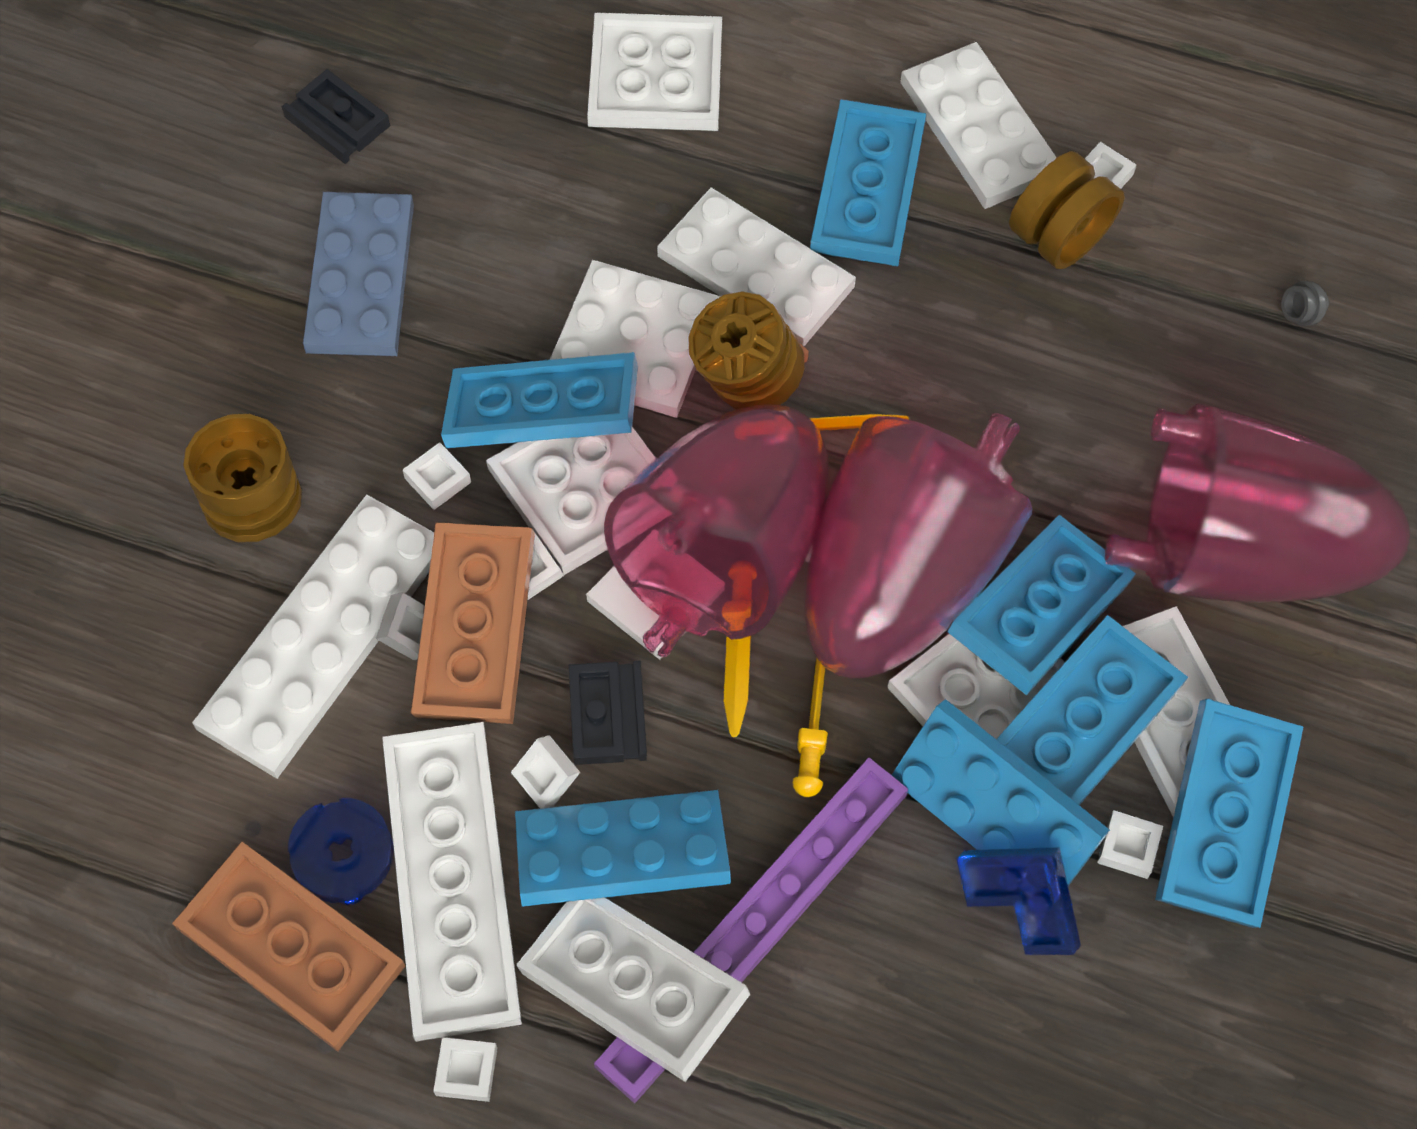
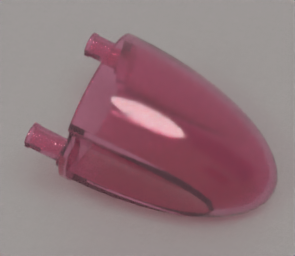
(1260, 514)
(721, 523)
(907, 541)

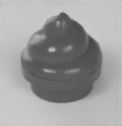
(1305, 303)

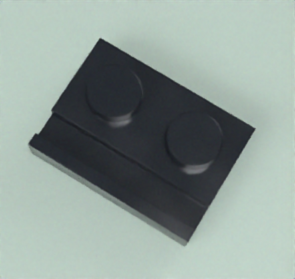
(336, 116)
(607, 712)

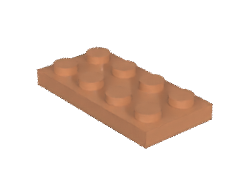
(473, 623)
(289, 945)

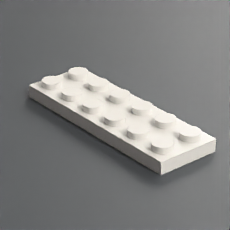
(317, 638)
(450, 882)

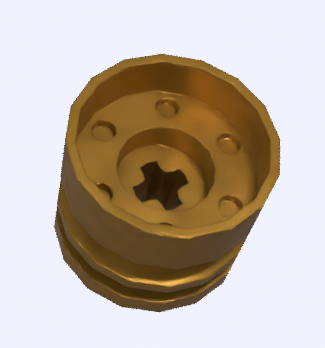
(760, 369)
(243, 477)

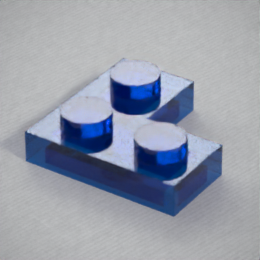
(1033, 884)

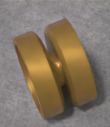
(1066, 210)

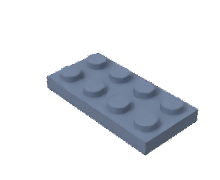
(359, 274)

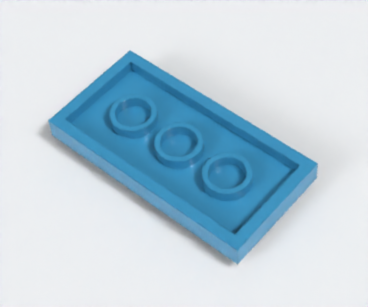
(868, 183)
(540, 400)
(1040, 604)
(1092, 709)
(993, 793)
(1229, 813)
(621, 848)

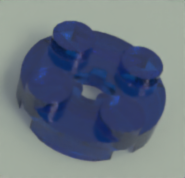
(351, 877)

